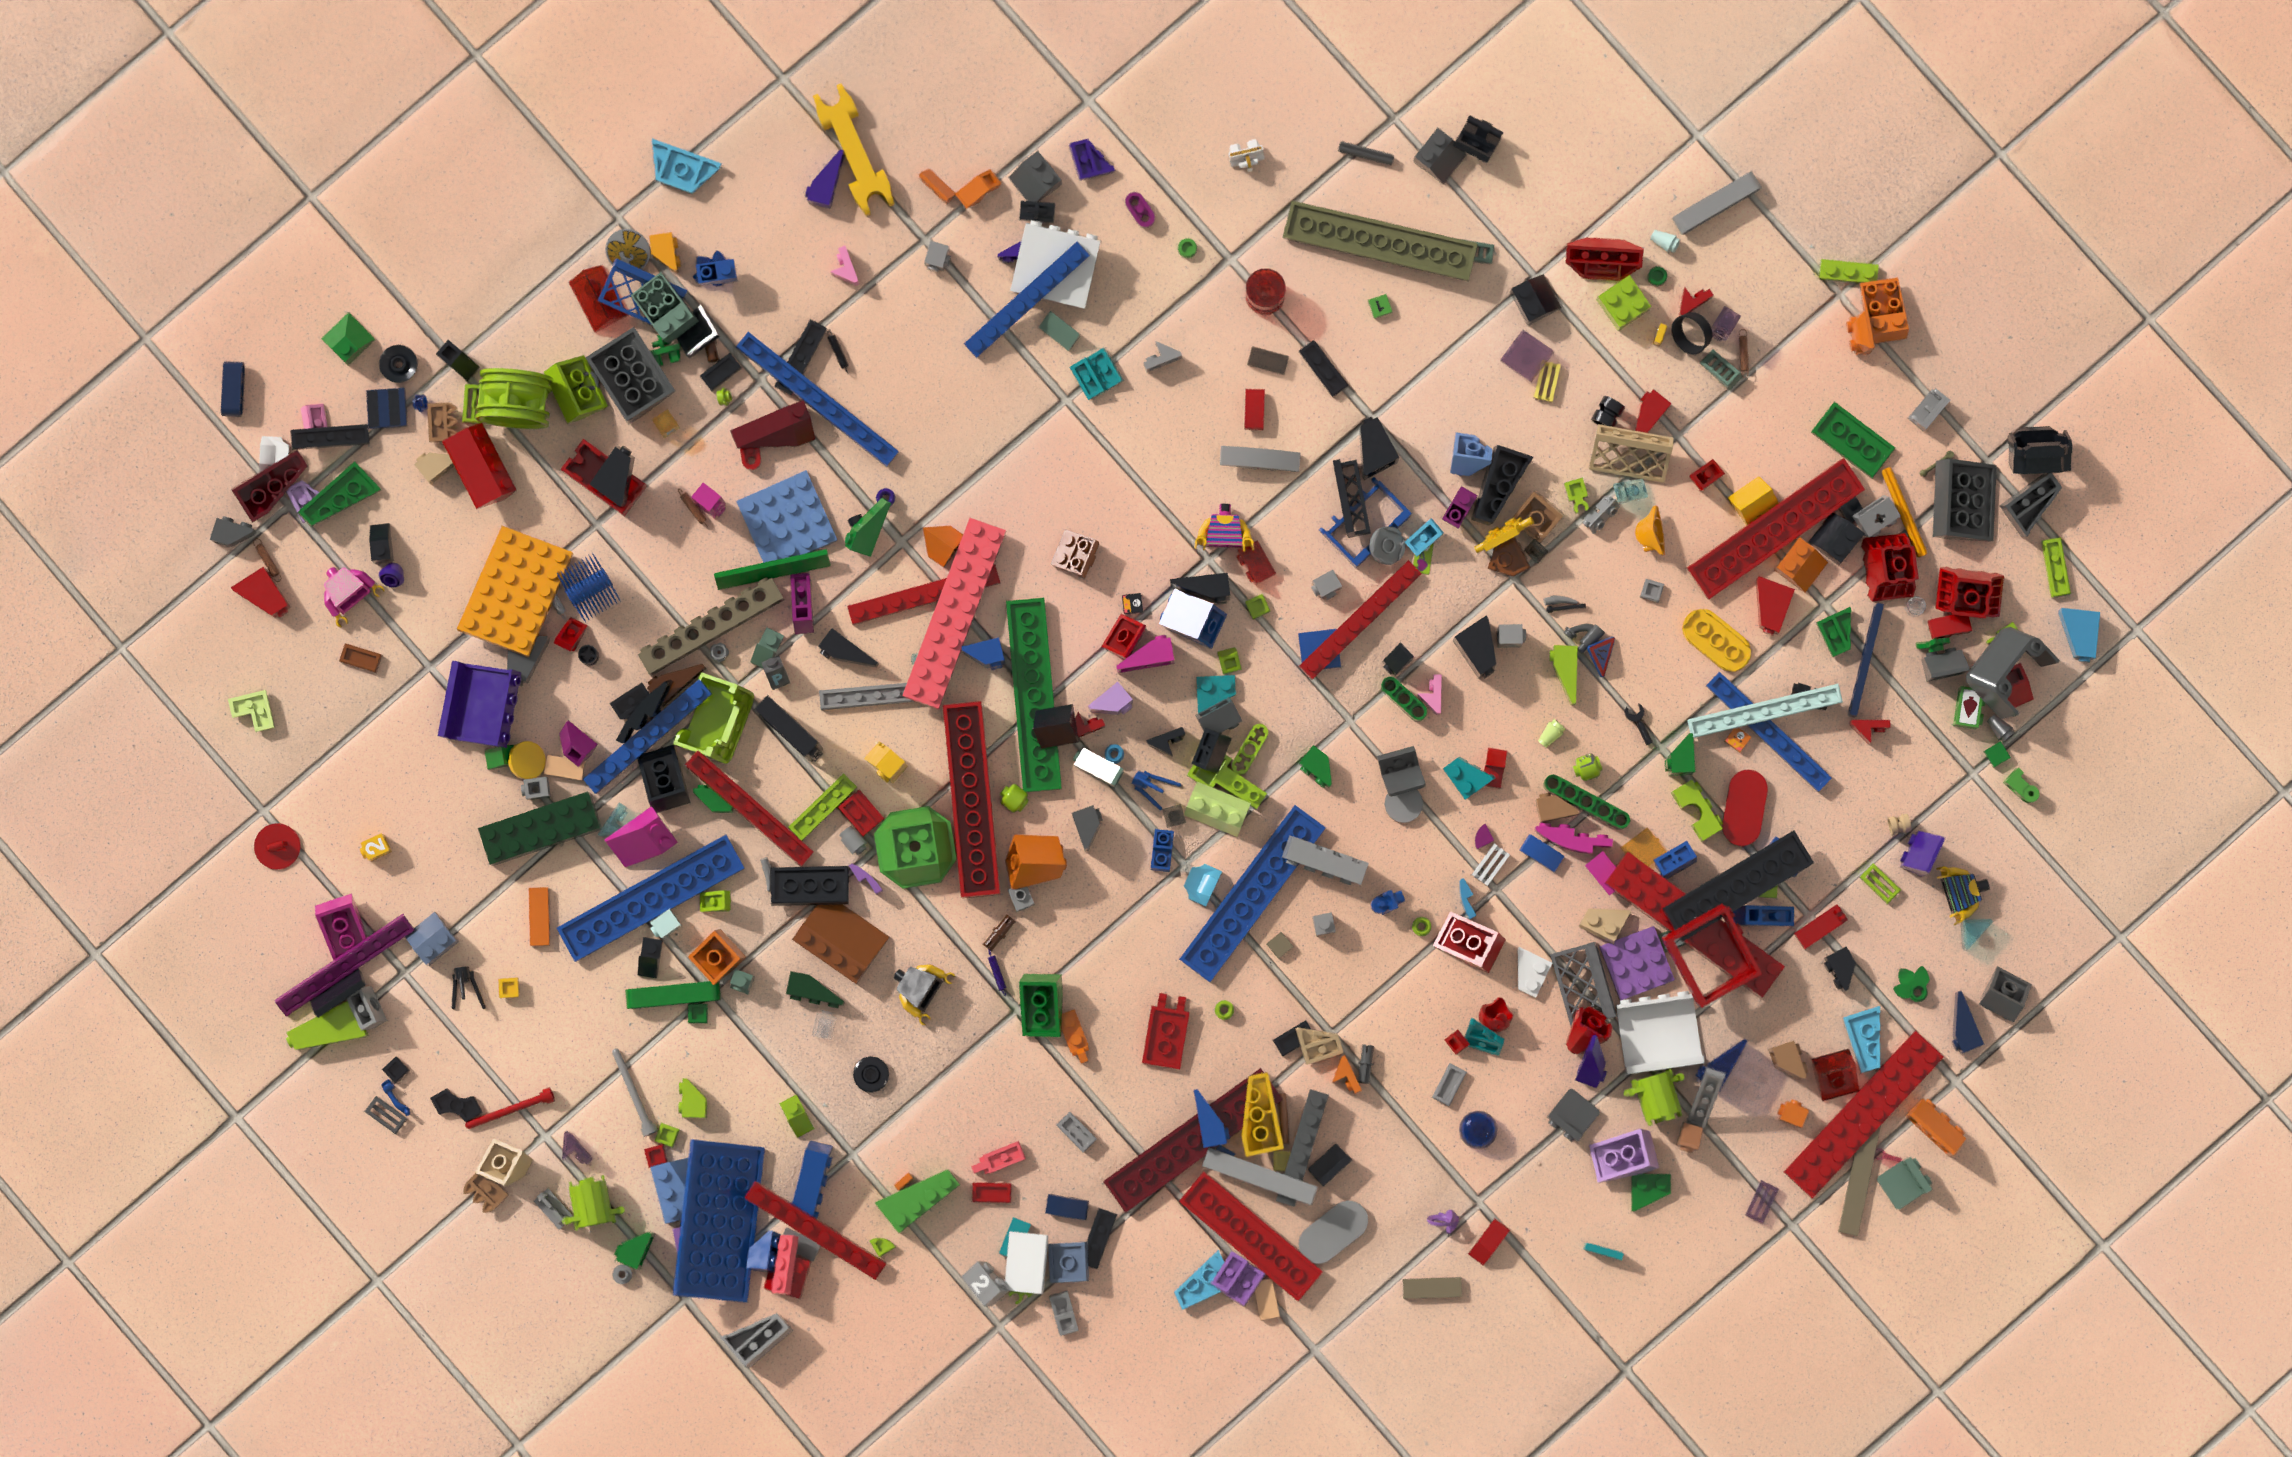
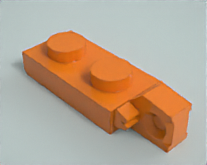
(1074, 1035)

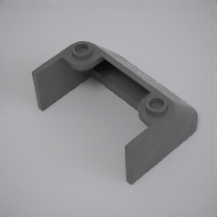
(1995, 663)

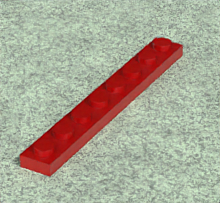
(904, 600)
(1360, 620)
(749, 808)
(815, 1230)

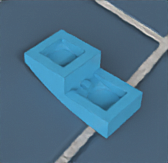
(1465, 893)

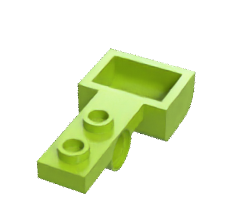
(1230, 782)

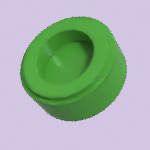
(1187, 248)

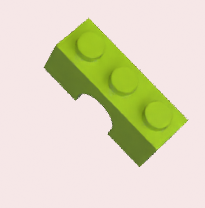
(1691, 795)

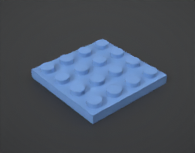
(787, 519)

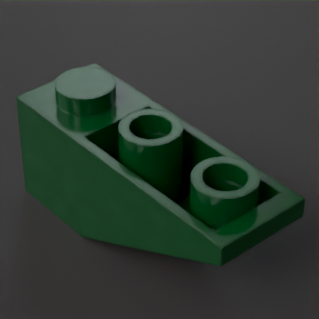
(805, 986)

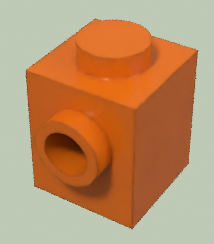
(1793, 1113)

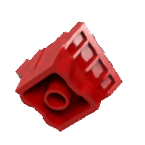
(1890, 567)
(1969, 592)

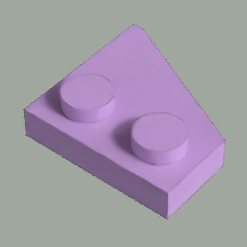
(300, 495)

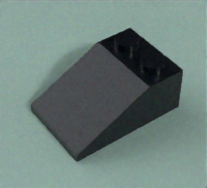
(1207, 587)
(663, 779)

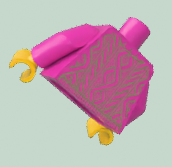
(345, 590)

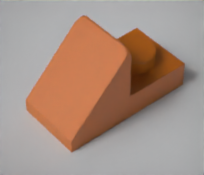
(1344, 1070)

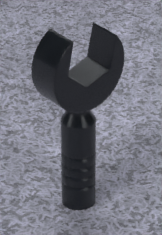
(1640, 725)

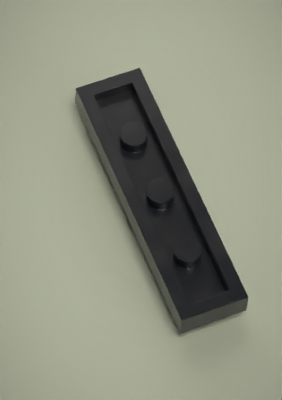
(804, 350)
(329, 437)

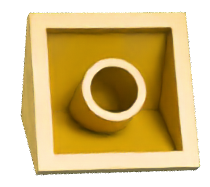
(1753, 500)

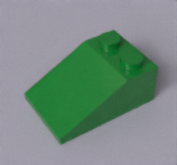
(1041, 1004)

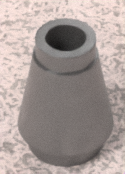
(2000, 728)

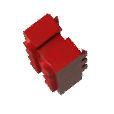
(585, 467)

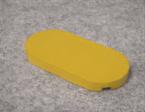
(1716, 640)

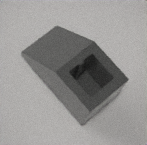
(230, 533)

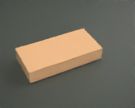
(563, 768)
(1266, 1300)

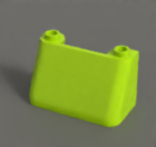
(717, 720)

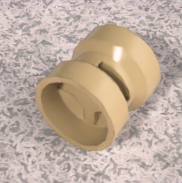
(1899, 824)

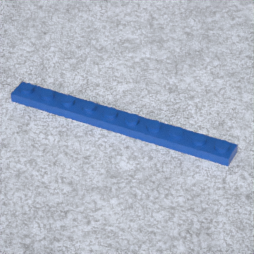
(817, 399)

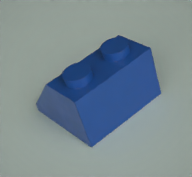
(986, 653)

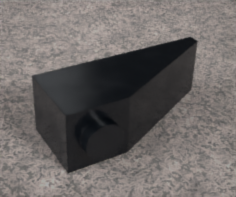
(841, 649)

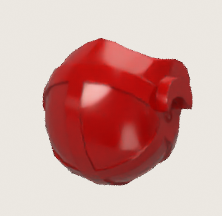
(1495, 1015)

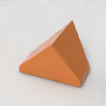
(941, 543)

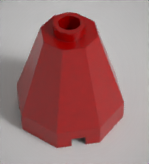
(1584, 1026)

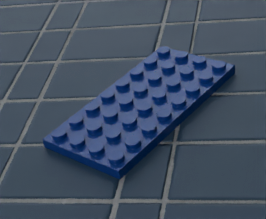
(717, 1221)

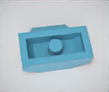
(1201, 883)

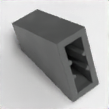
(528, 665)

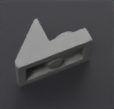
(1167, 356)

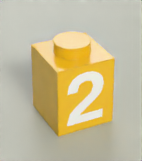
(375, 847)

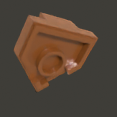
(1509, 558)

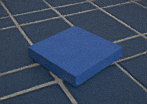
(1311, 641)

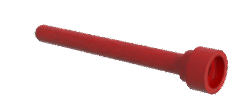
(545, 1096)

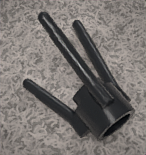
(462, 976)

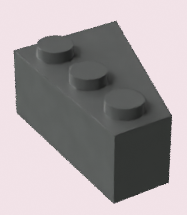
(2030, 503)

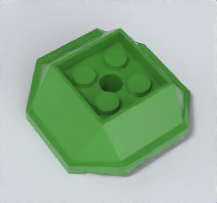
(920, 867)

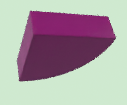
(1483, 837)

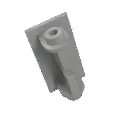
(1596, 521)
(552, 1207)

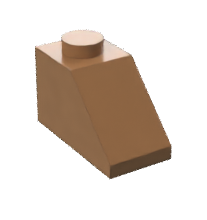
(1553, 808)

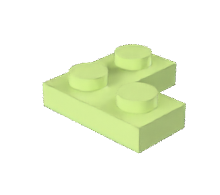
(255, 704)

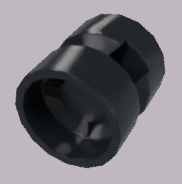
(1608, 412)

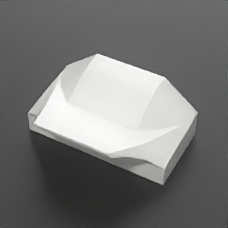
(271, 450)

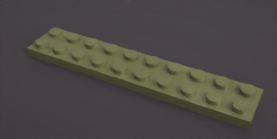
(1380, 240)

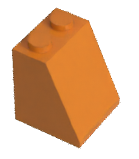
(1034, 860)

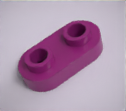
(1140, 210)

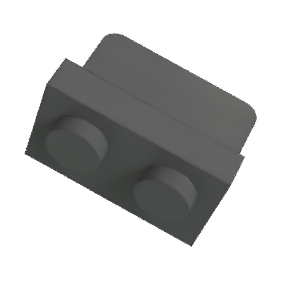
(1401, 771)
(1573, 1115)

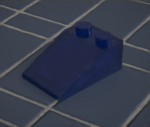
(1723, 1062)

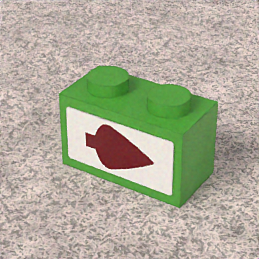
(1968, 709)

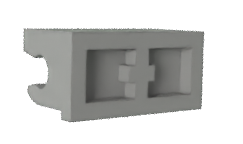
(1929, 409)

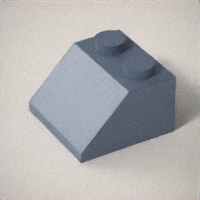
(431, 939)

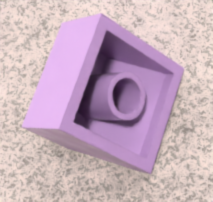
(1112, 701)

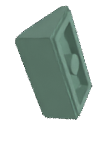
(1059, 331)

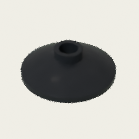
(396, 354)

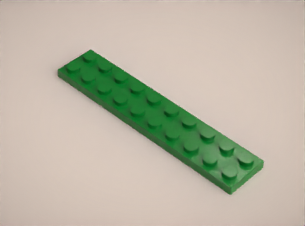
(1032, 691)

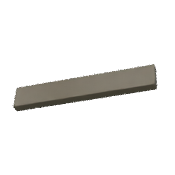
(1858, 1186)

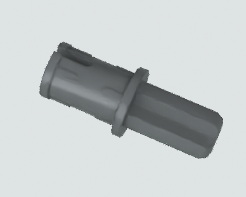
(1365, 1064)

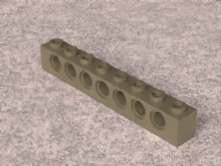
(706, 636)

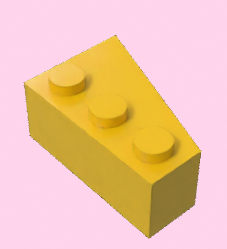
(887, 762)

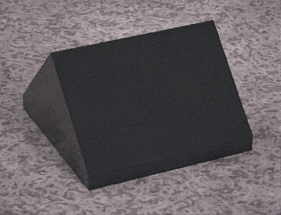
(1055, 726)

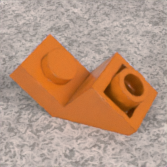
(977, 188)

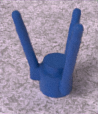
(1143, 780)

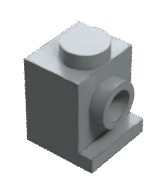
(542, 783)

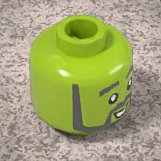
(1587, 767)

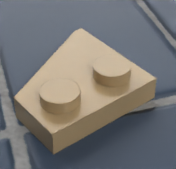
(1605, 922)
(1318, 1044)

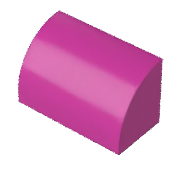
(1601, 869)

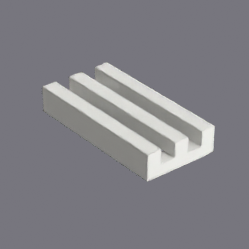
(1500, 851)

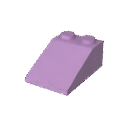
(1624, 1156)

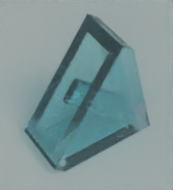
(1972, 930)

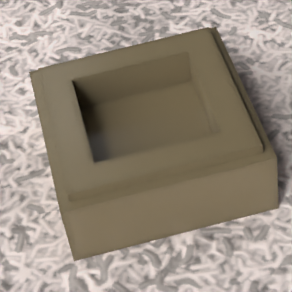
(1279, 945)

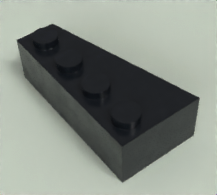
(1499, 482)

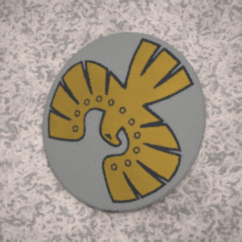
(628, 247)

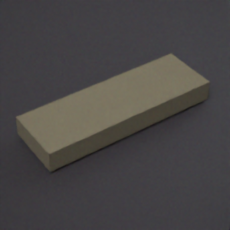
(1432, 1287)

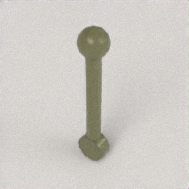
(1949, 455)

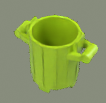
(1657, 1096)
(591, 1204)

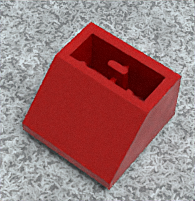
(2020, 685)

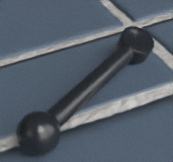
(1550, 609)

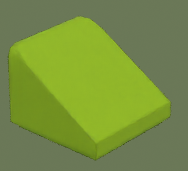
(1229, 660)

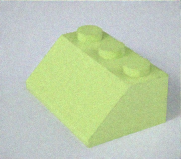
(1217, 809)

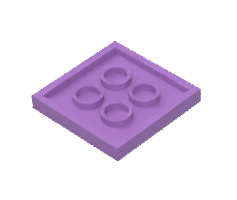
(1636, 963)

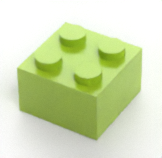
(1623, 303)

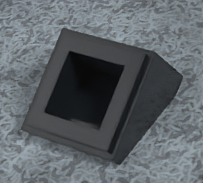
(1850, 508)

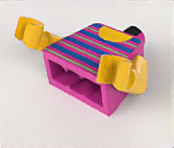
(1224, 531)

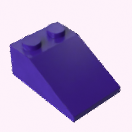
(1921, 853)

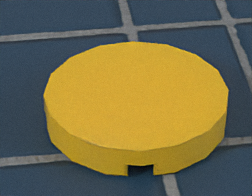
(526, 760)

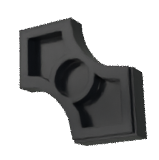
(464, 1107)

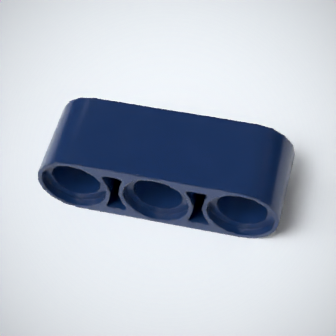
(232, 389)

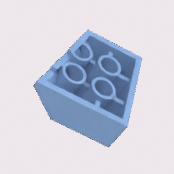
(670, 1188)

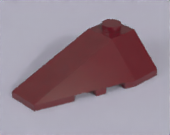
(780, 428)
(268, 486)

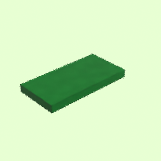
(1853, 440)

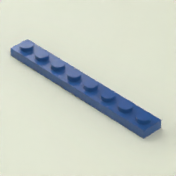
(1026, 299)
(1772, 735)
(647, 736)

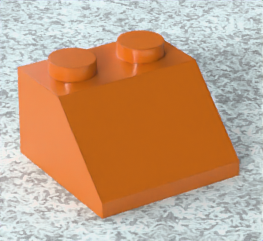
(1801, 565)
(716, 956)

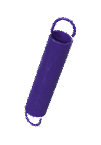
(997, 973)

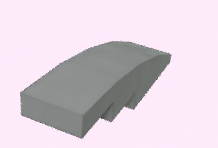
(1259, 458)

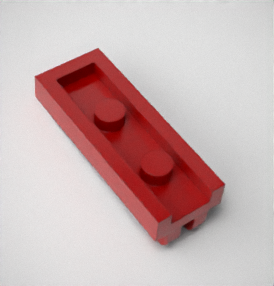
(1820, 926)

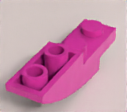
(1564, 837)

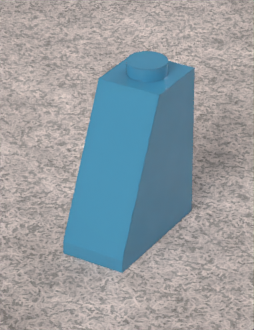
(2081, 632)

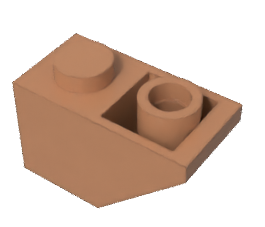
(1689, 1137)

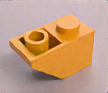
(664, 251)

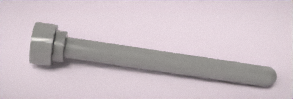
(647, 1126)

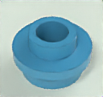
(1114, 747)

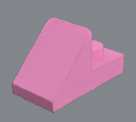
(847, 271)
(1433, 700)

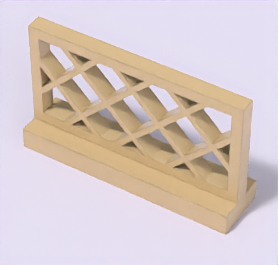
(1638, 440)

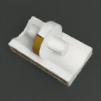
(1246, 157)

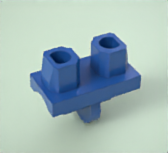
(1387, 902)

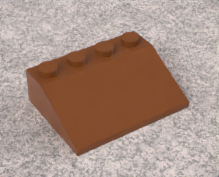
(841, 939)

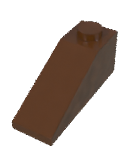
(681, 679)

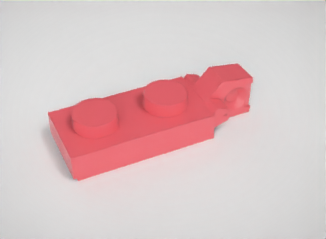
(1000, 1158)

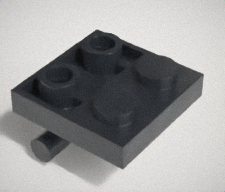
(1478, 138)

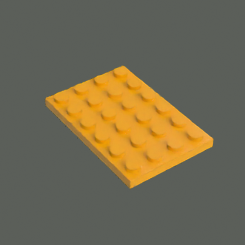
(514, 591)

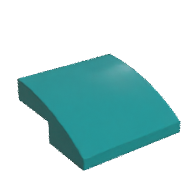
(1096, 373)

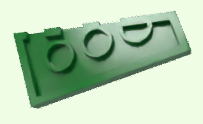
(344, 491)

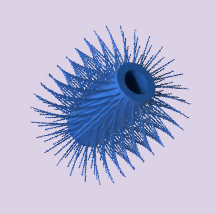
(588, 587)

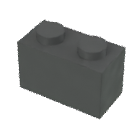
(1219, 716)

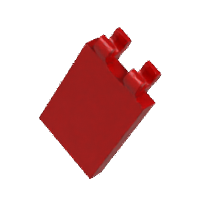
(1166, 1034)

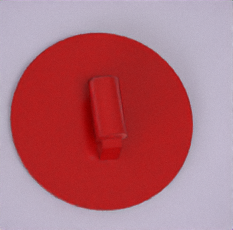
(277, 846)

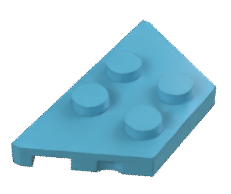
(681, 168)

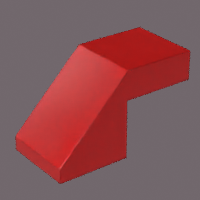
(1489, 1241)

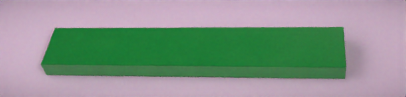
(772, 569)

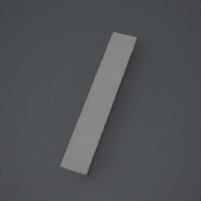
(862, 696)
(1260, 1176)

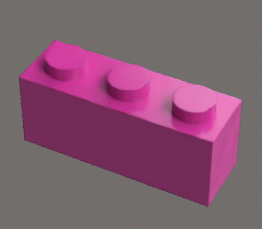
(709, 500)

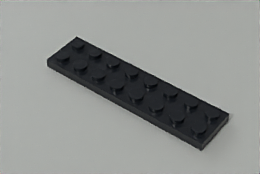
(1741, 882)

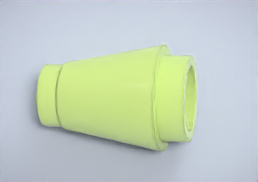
(1551, 733)

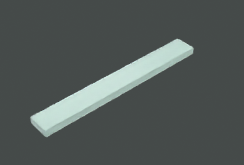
(1765, 710)

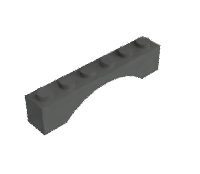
(1304, 1140)

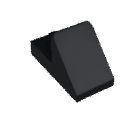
(1161, 742)
(650, 957)

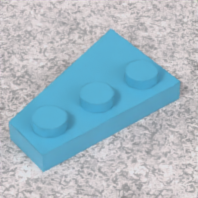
(1864, 1036)

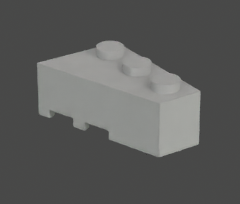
(758, 1339)

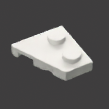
(1531, 972)

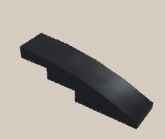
(648, 707)

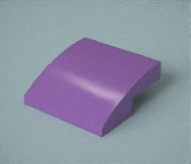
(1238, 1279)

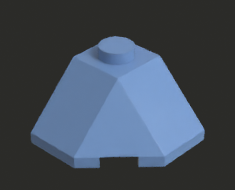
(1469, 455)

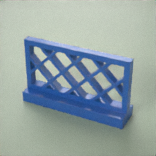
(636, 274)

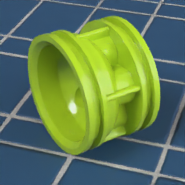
(513, 398)

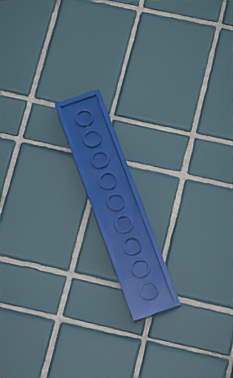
(1248, 897)
(650, 898)

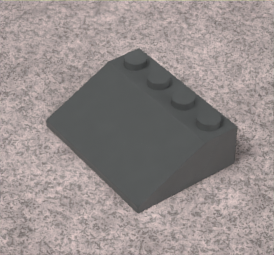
(630, 375)
(1964, 500)

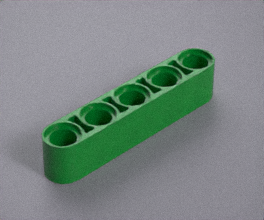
(1593, 810)
(672, 995)

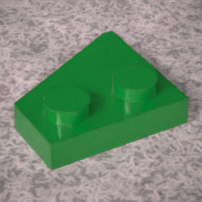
(1836, 631)
(1648, 1189)

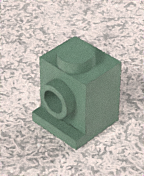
(741, 981)

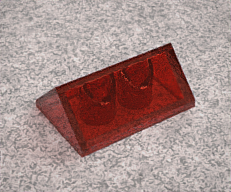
(587, 289)

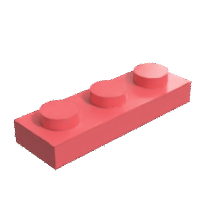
(785, 1264)

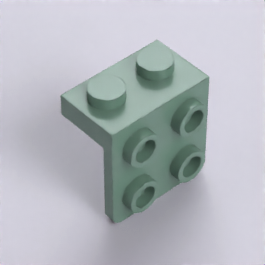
(1904, 1182)

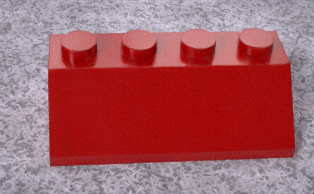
(479, 466)

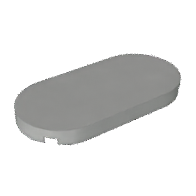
(1333, 1232)

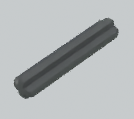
(1366, 153)

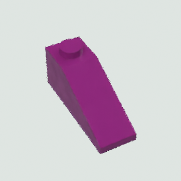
(802, 603)

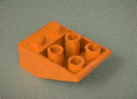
(1885, 309)

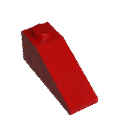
(1651, 410)

